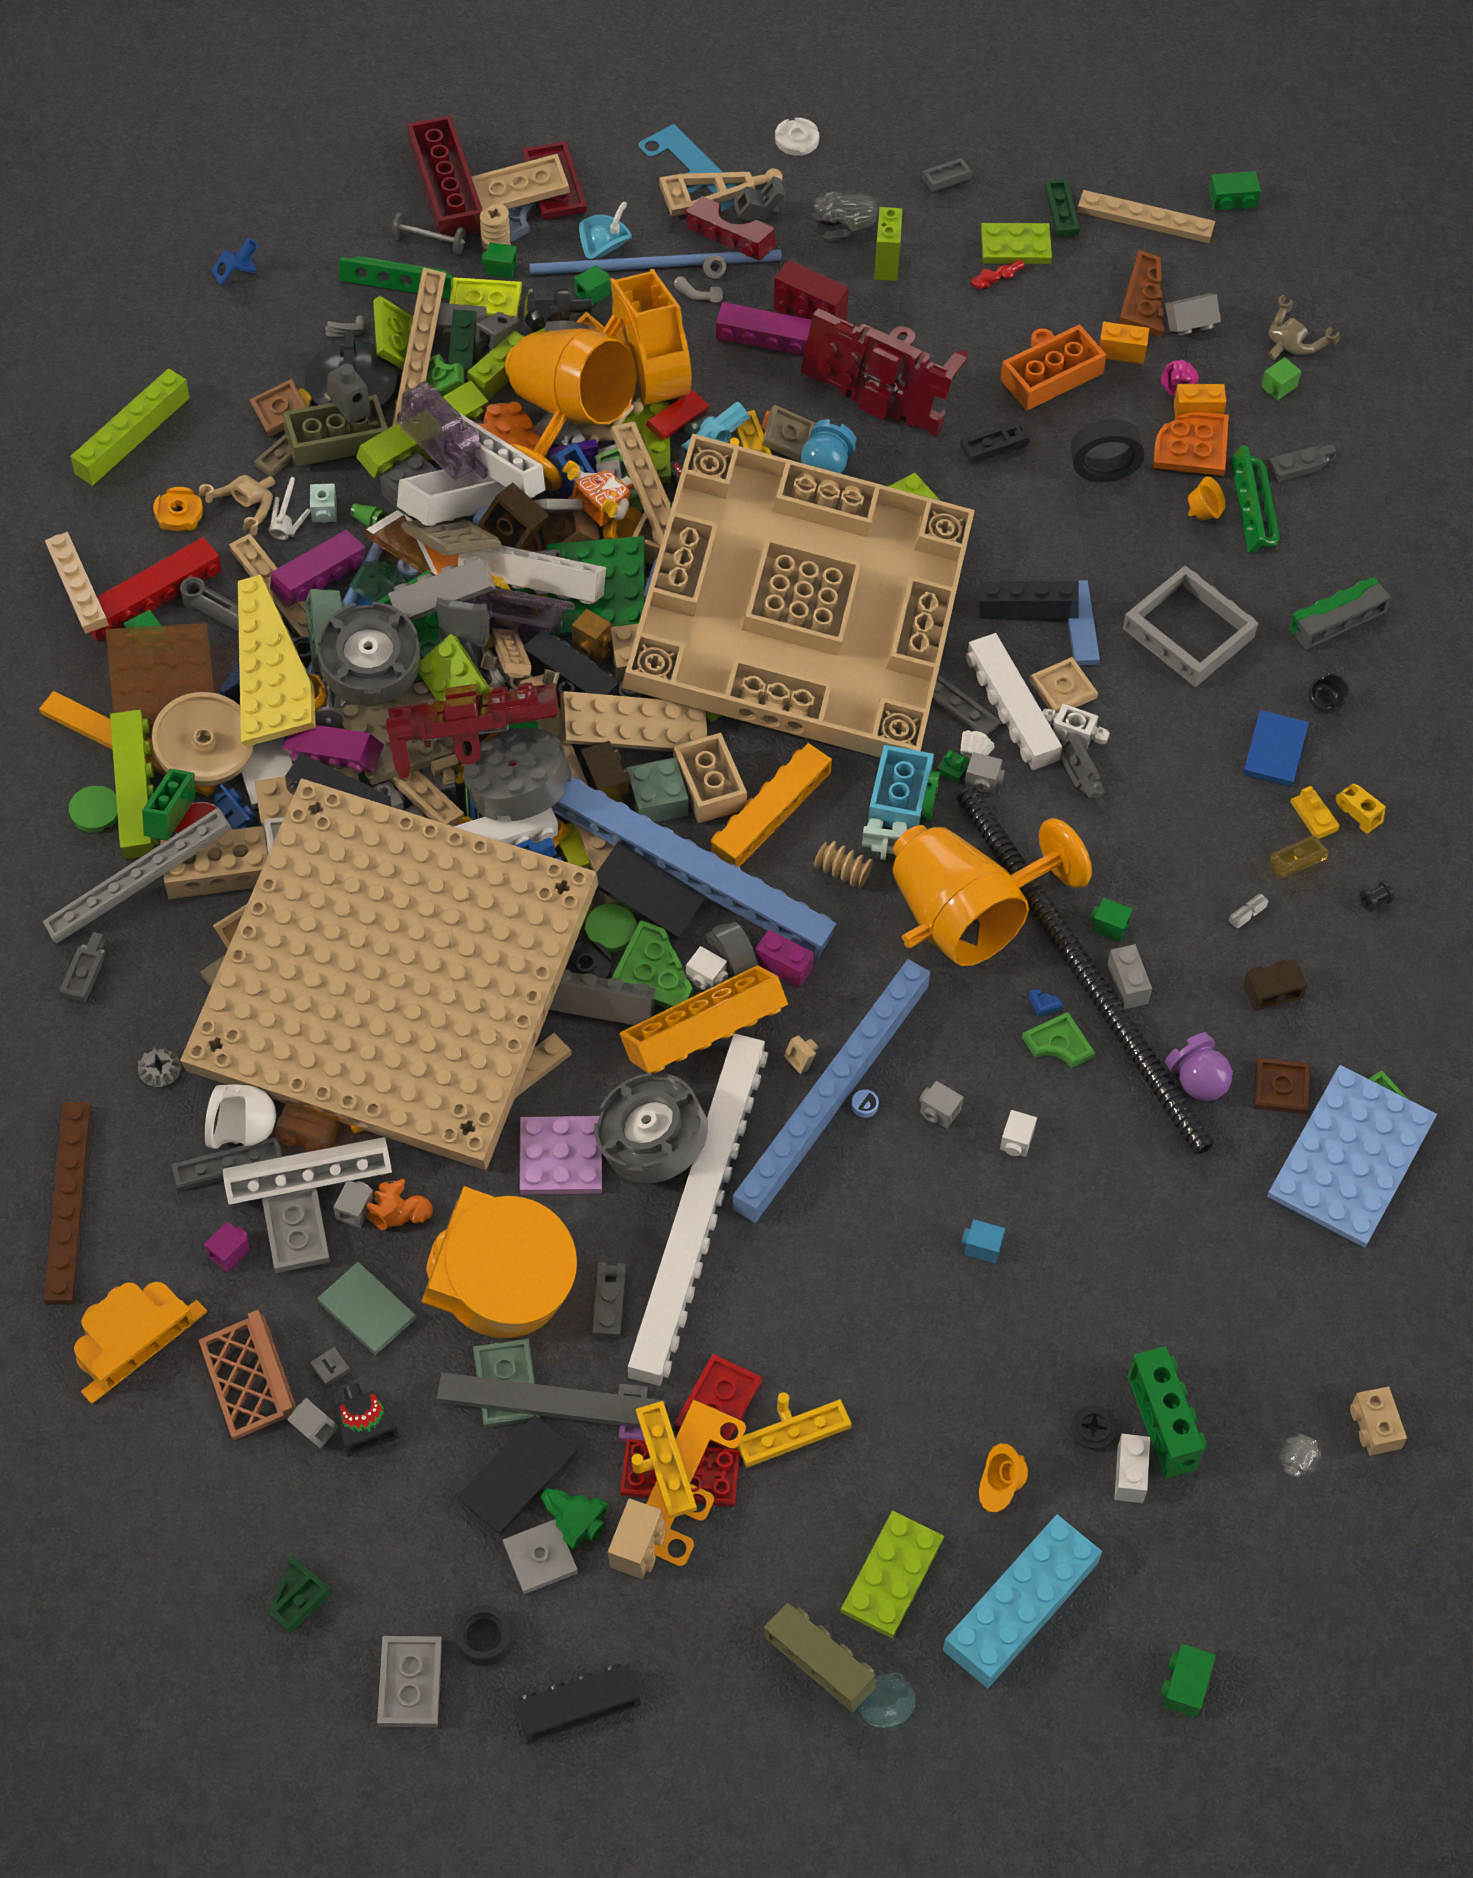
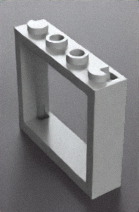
(1172, 653)

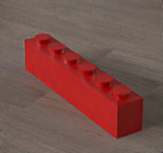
(157, 584)

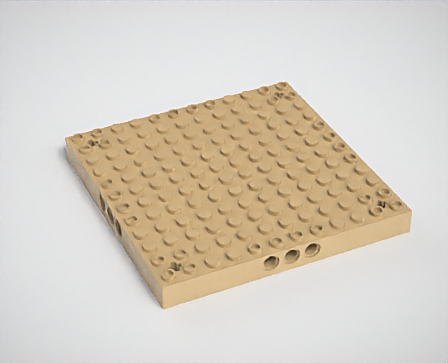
(800, 599)
(392, 972)

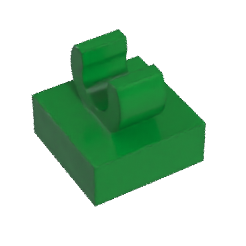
(953, 766)

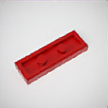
(677, 415)

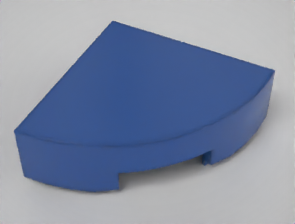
(1044, 1002)

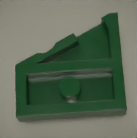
(297, 1596)

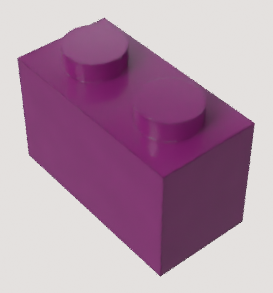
(784, 958)

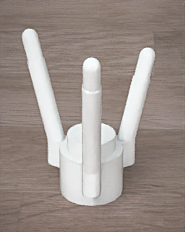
(281, 526)

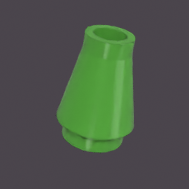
(367, 514)

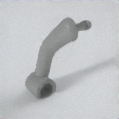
(683, 286)

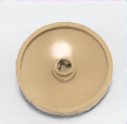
(201, 737)

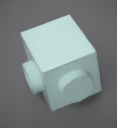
(323, 503)

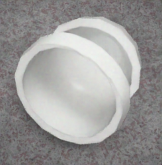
(244, 1116)

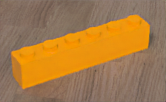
(771, 806)

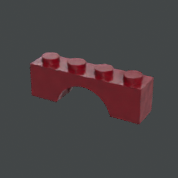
(751, 239)

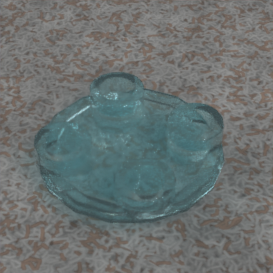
(889, 1703)

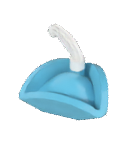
(603, 233)

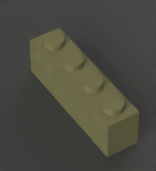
(820, 1656)

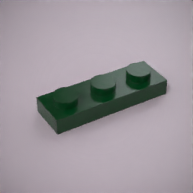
(1062, 207)
(463, 339)

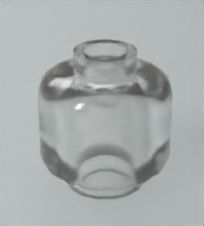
(1300, 1455)

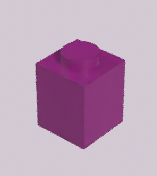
(227, 1246)

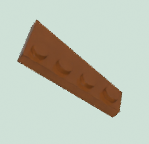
(1144, 295)

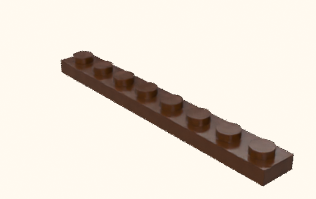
(67, 1204)

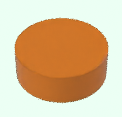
(1040, 336)

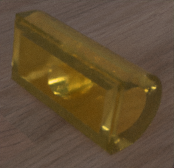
(1298, 856)

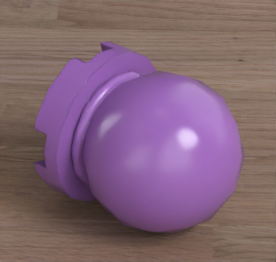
(1202, 1070)

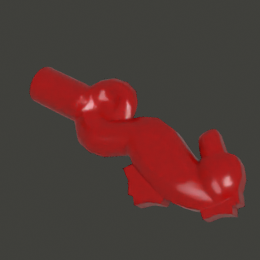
(988, 276)

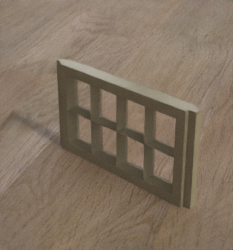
(452, 536)

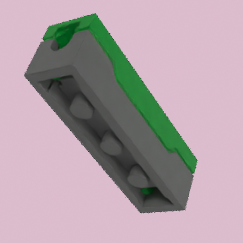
(1339, 613)

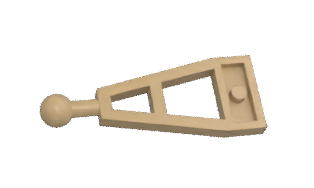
(679, 200)

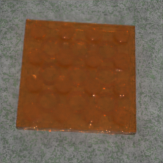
(157, 666)

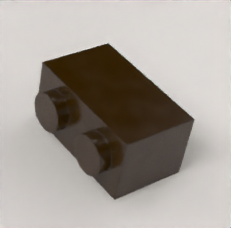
(1275, 984)

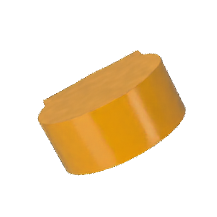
(654, 335)
(502, 1265)

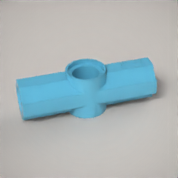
(722, 426)

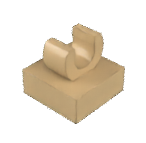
(446, 768)
(800, 1053)

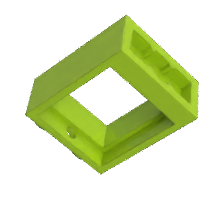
(888, 243)

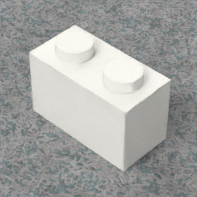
(1132, 1468)

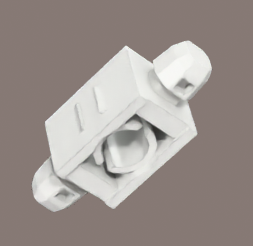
(1086, 723)

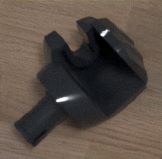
(559, 309)

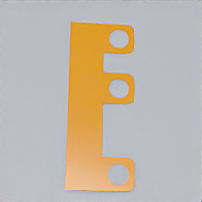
(692, 1439)

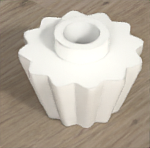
(975, 742)

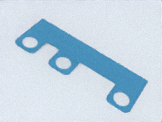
(688, 154)

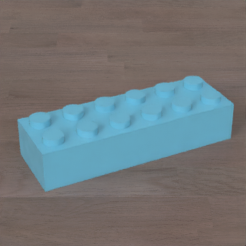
(1022, 1601)

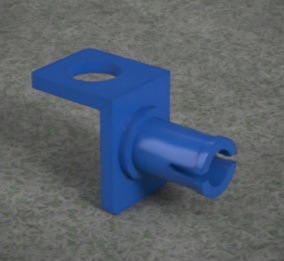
(239, 261)

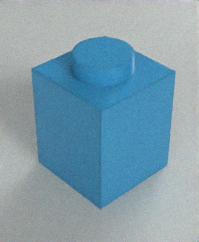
(983, 1241)

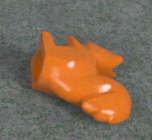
(395, 1211)

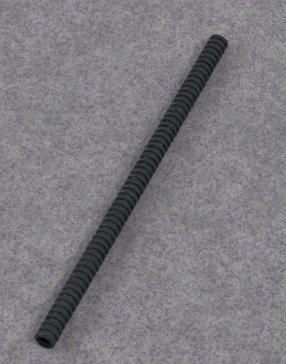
(1088, 975)

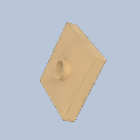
(1063, 685)

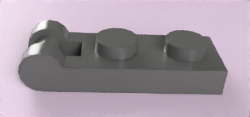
(609, 1301)

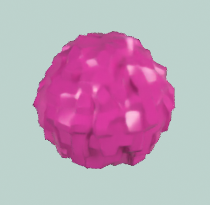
(1178, 373)

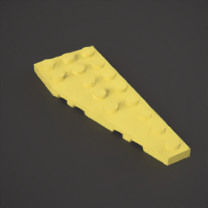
(274, 683)

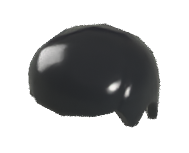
(1328, 693)

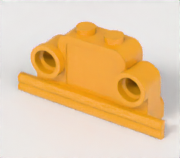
(128, 1331)

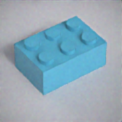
(900, 786)

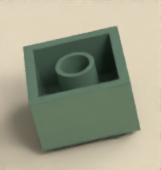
(658, 790)

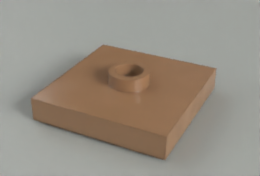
(272, 403)

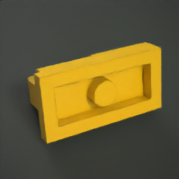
(1314, 813)

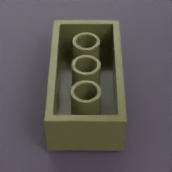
(325, 434)

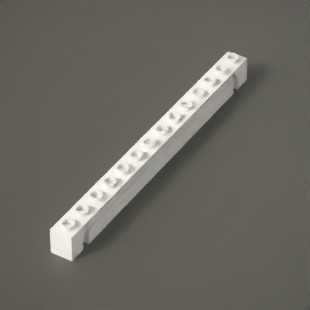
(696, 1212)

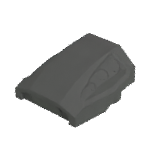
(464, 621)

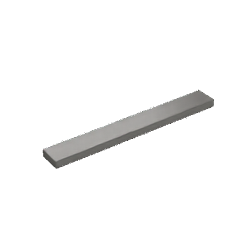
(137, 875)

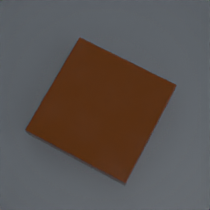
(1282, 1085)

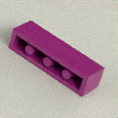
(762, 328)
(317, 568)
(336, 748)

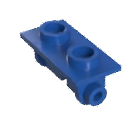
(230, 802)

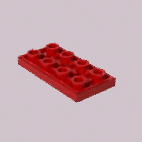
(714, 1474)

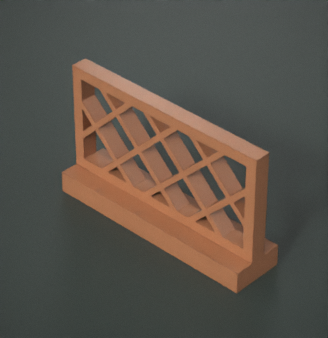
(271, 1366)

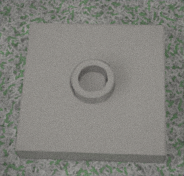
(539, 1556)

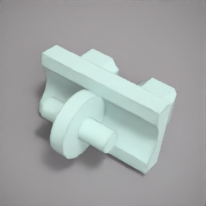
(882, 839)

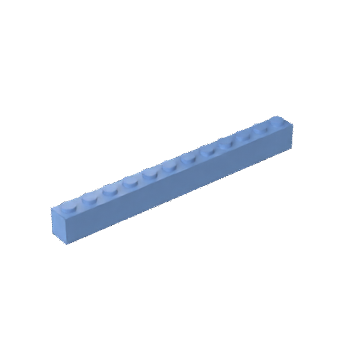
(695, 866)
(830, 1091)

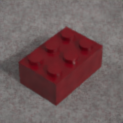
(803, 291)

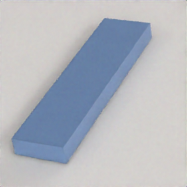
(1083, 630)

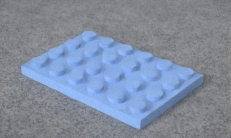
(1352, 1156)

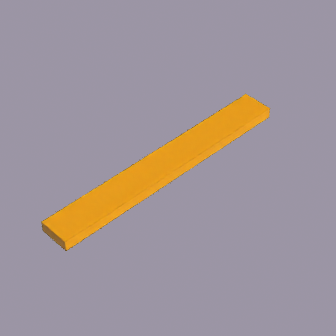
(93, 726)

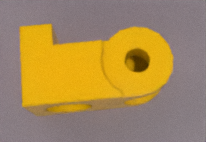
(1361, 807)

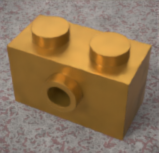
(592, 637)

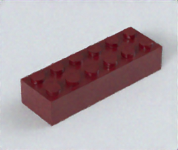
(445, 175)

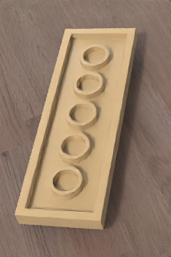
(629, 721)

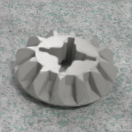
(149, 1073)

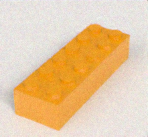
(703, 1019)

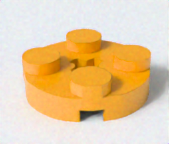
(178, 521)

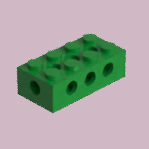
(1166, 1412)

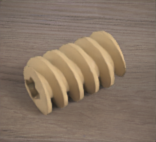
(495, 225)
(843, 864)

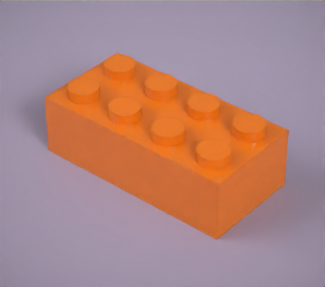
(1053, 367)

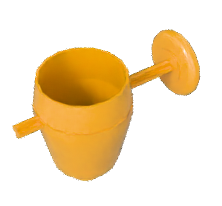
(561, 367)
(955, 883)

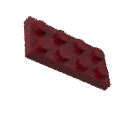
(563, 204)

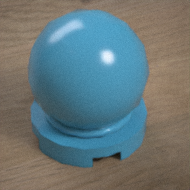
(829, 446)

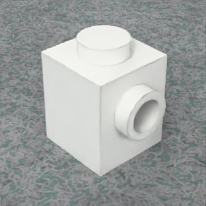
(706, 969)

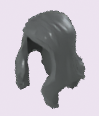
(853, 211)

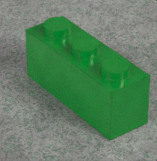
(169, 804)

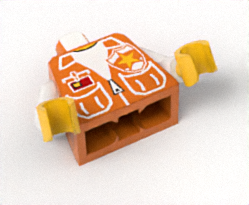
(601, 492)

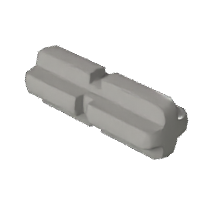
(1244, 913)

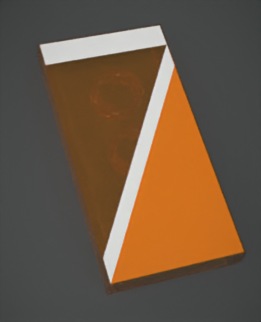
(391, 537)

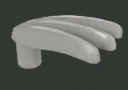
(339, 329)

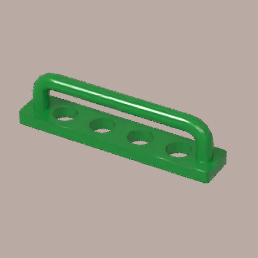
(373, 266)
(1249, 501)

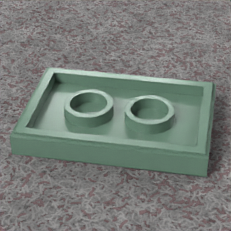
(366, 1308)
(504, 1362)

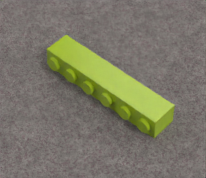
(130, 427)
(396, 445)
(132, 780)

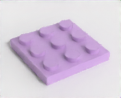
(559, 1156)

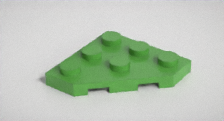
(654, 962)

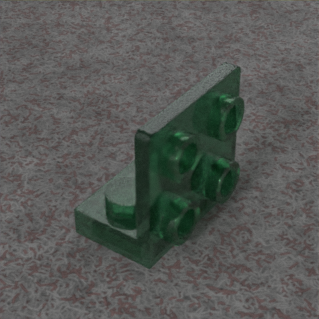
(377, 579)

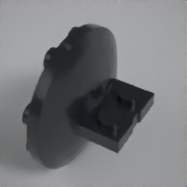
(377, 373)

